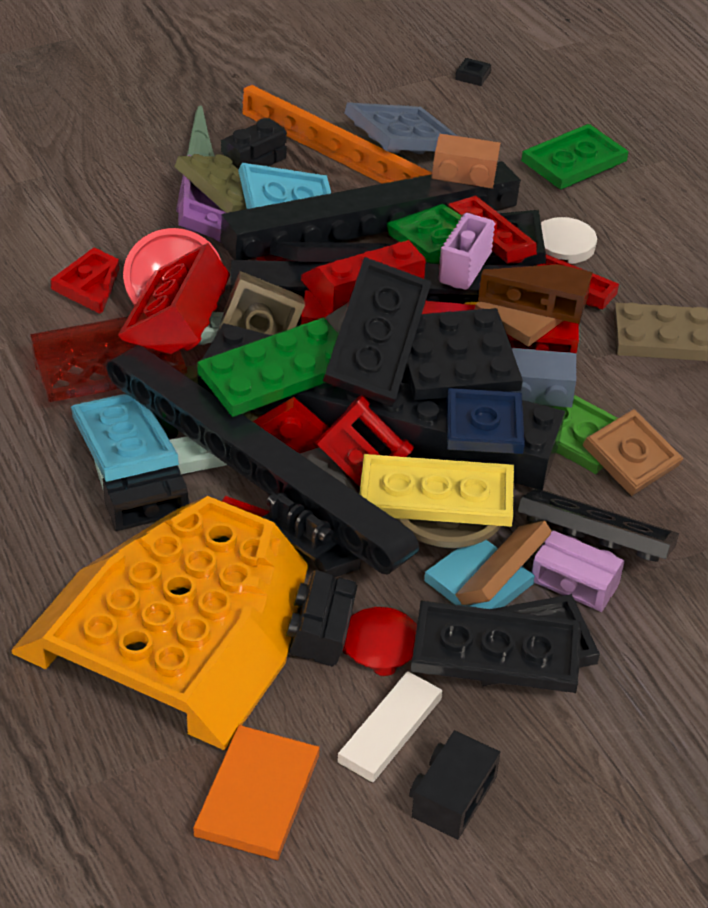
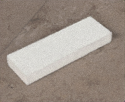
(389, 726)

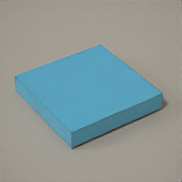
(459, 566)

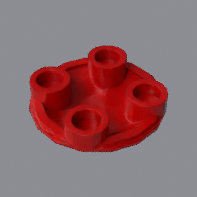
(380, 639)

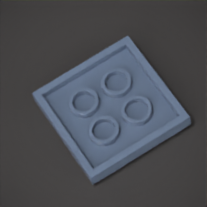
(398, 126)

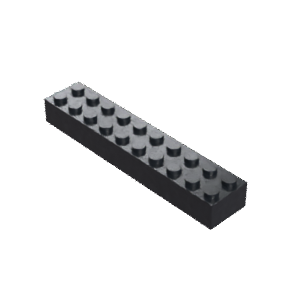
(417, 420)

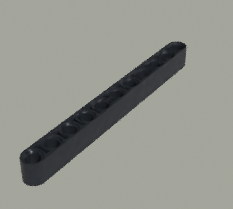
(263, 458)

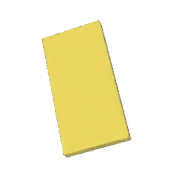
(439, 489)

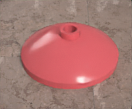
(153, 253)

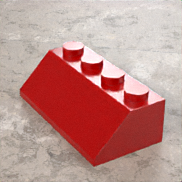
(177, 302)

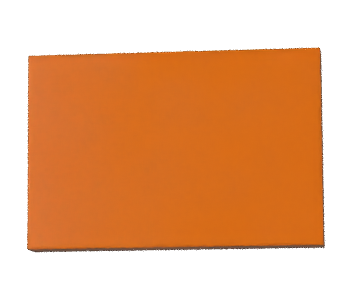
(257, 792)

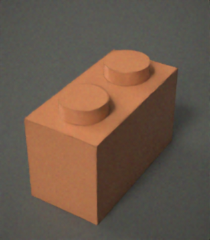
(465, 160)

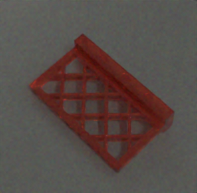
(76, 348)

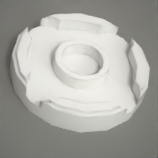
(568, 239)

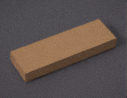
(503, 563)

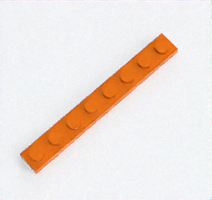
(329, 138)

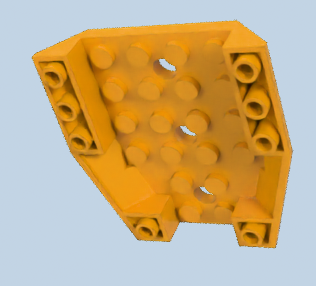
(203, 648)

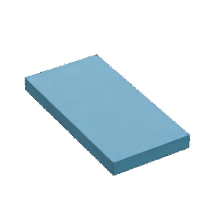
(123, 437)

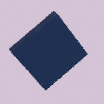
(485, 421)

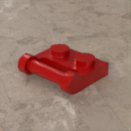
(348, 447)

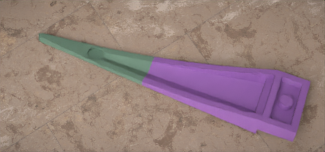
(194, 208)

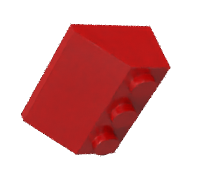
(335, 281)

